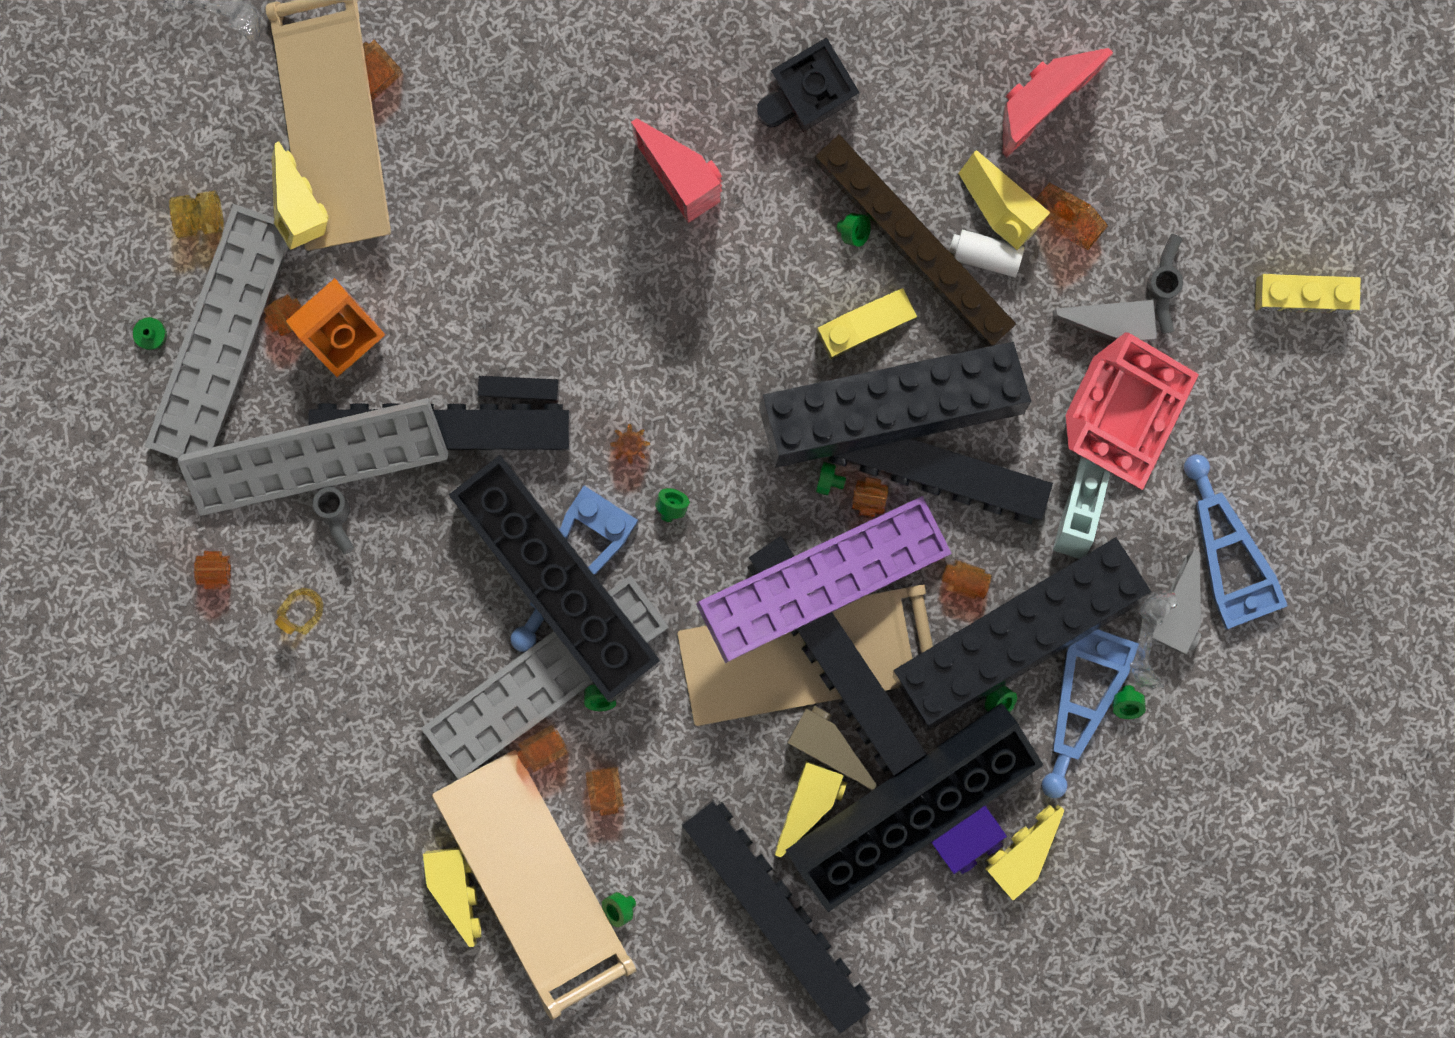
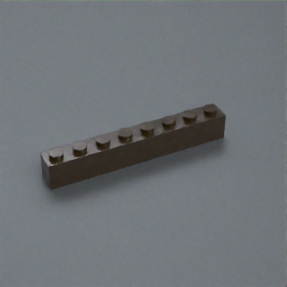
(914, 241)

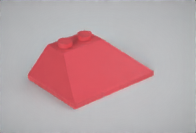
(1045, 92)
(1127, 408)

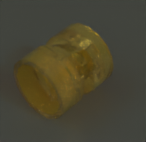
(196, 214)

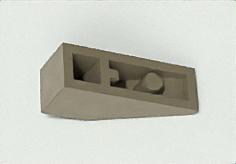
(824, 742)

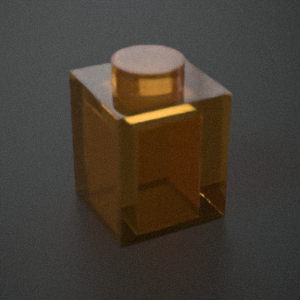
(542, 748)
(605, 790)

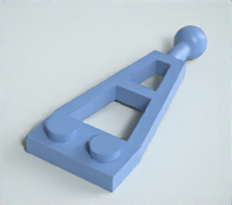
(602, 518)
(1251, 600)
(1101, 649)

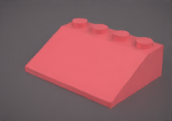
(683, 172)

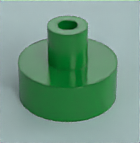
(854, 229)
(156, 336)
(828, 479)
(671, 504)
(1002, 695)
(595, 700)
(1129, 703)
(618, 908)

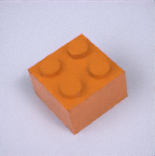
(335, 327)

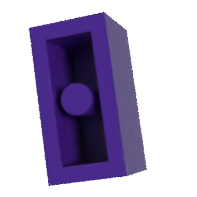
(970, 840)

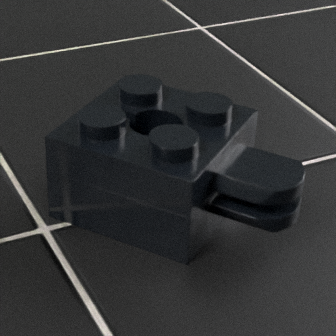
(808, 88)

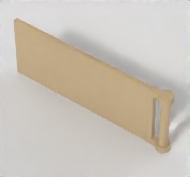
(331, 118)
(780, 673)
(531, 880)

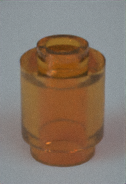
(966, 579)

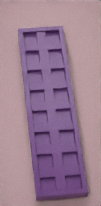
(823, 579)

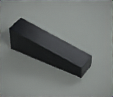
(519, 388)

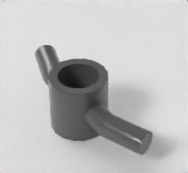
(1166, 268)
(336, 518)

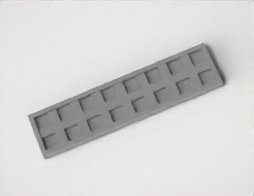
(219, 335)
(313, 457)
(525, 691)

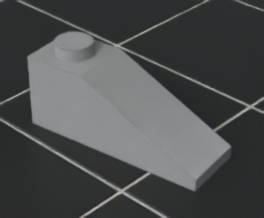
(1113, 319)
(1181, 626)

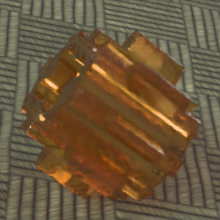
(279, 312)
(630, 434)
(870, 497)
(212, 570)

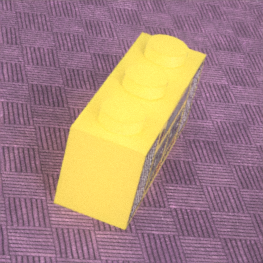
(1307, 293)

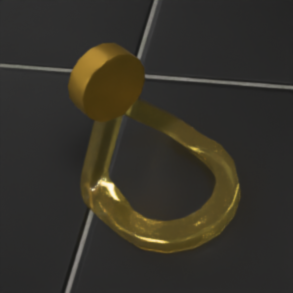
(289, 627)

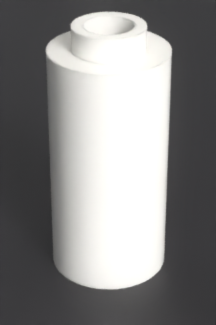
(986, 253)

